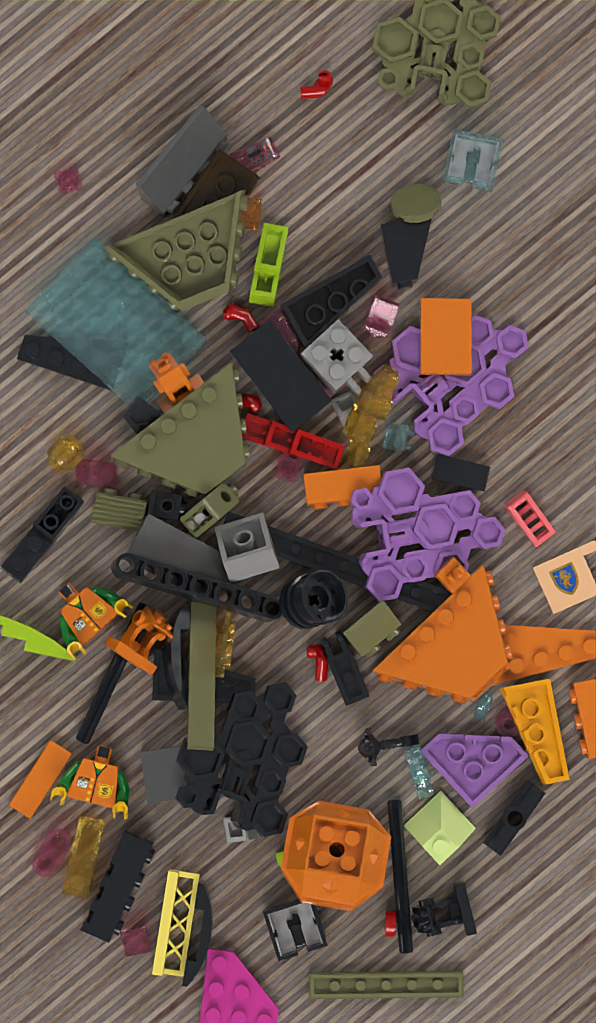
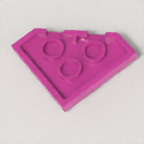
(233, 992)

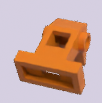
(173, 381)
(157, 629)

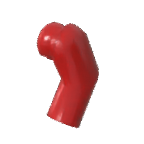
(240, 313)

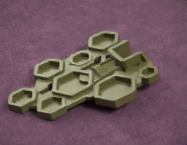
(439, 25)

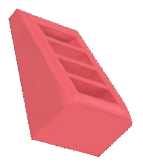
(522, 523)

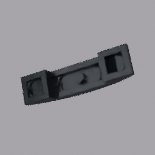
(172, 657)
(202, 902)

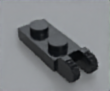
(345, 671)

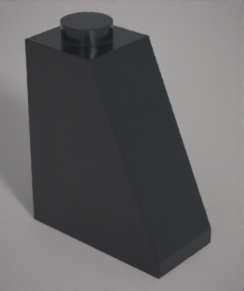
(404, 250)

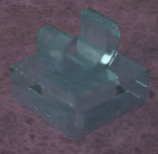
(396, 437)

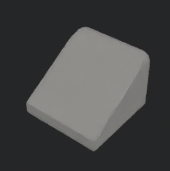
(343, 405)
(235, 834)

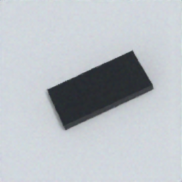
(280, 376)

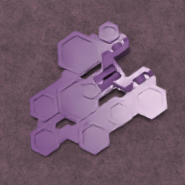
(481, 389)
(433, 527)

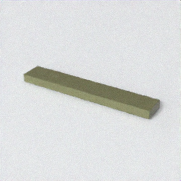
(201, 677)
(386, 984)

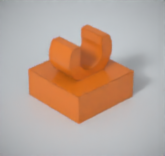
(452, 575)

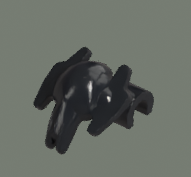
(370, 747)

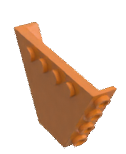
(456, 647)

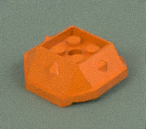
(332, 880)

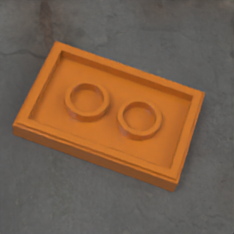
(445, 336)

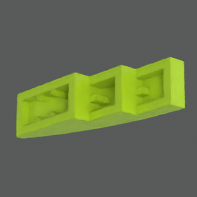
(35, 640)

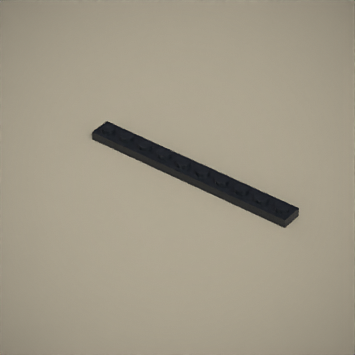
(345, 566)

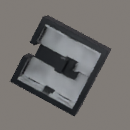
(294, 926)

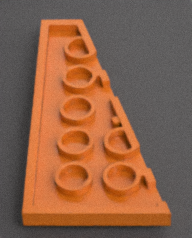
(545, 649)

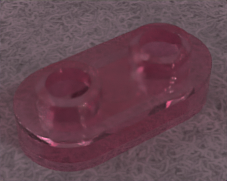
(52, 852)

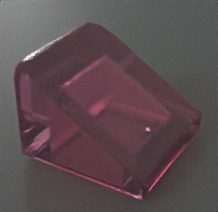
(135, 941)

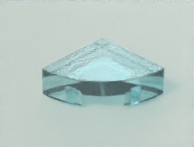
(483, 707)

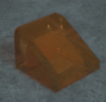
(253, 214)

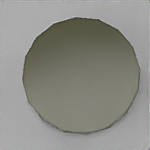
(416, 203)

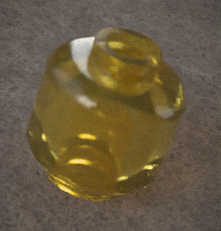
(65, 453)

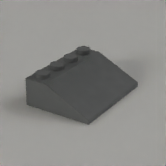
(181, 162)

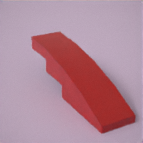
(295, 443)

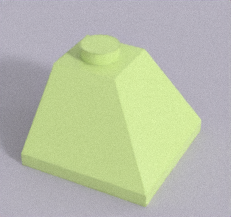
(439, 827)

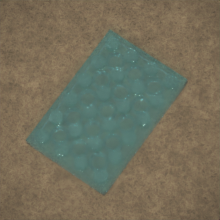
(113, 323)

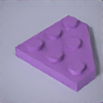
(473, 762)

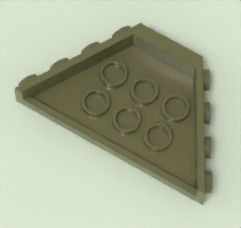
(189, 255)
(195, 441)

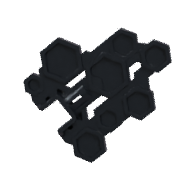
(246, 745)

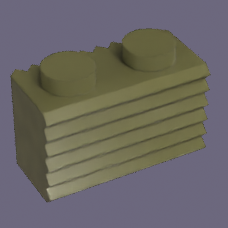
(119, 510)

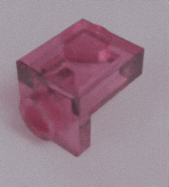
(381, 317)
(96, 473)

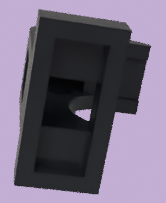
(460, 911)

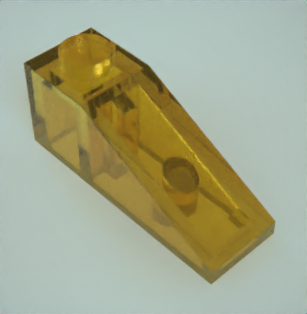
(83, 857)

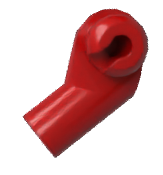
(319, 88)
(251, 401)
(321, 663)

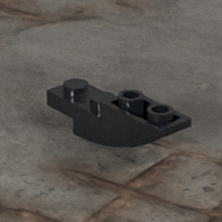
(42, 535)

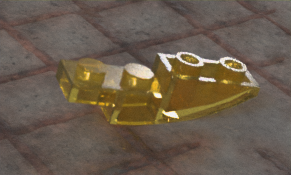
(371, 404)

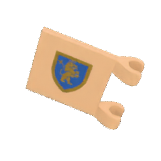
(567, 578)

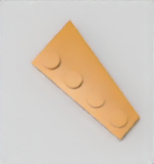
(538, 724)

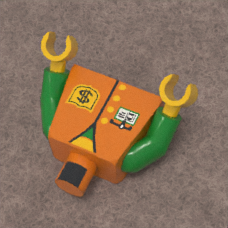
(87, 614)
(95, 783)

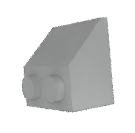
(246, 547)

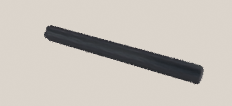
(104, 692)
(400, 876)

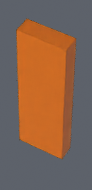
(40, 779)

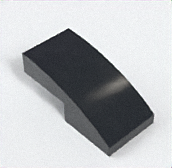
(461, 473)

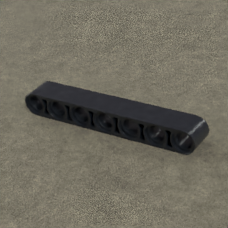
(185, 588)

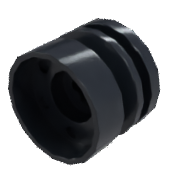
(313, 599)

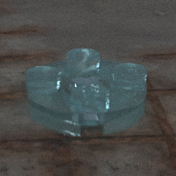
(418, 772)

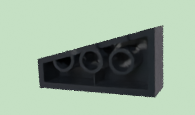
(325, 302)
(117, 887)

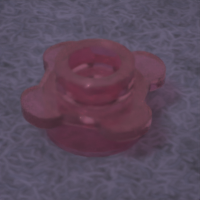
(74, 184)
(290, 474)

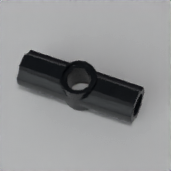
(524, 803)

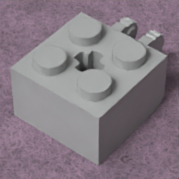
(337, 373)

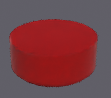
(390, 923)

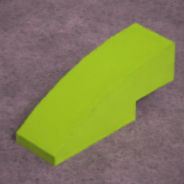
(268, 264)

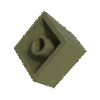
(372, 629)

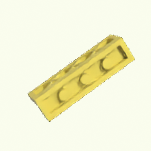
(166, 920)

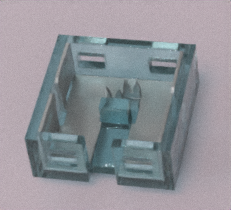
(472, 160)

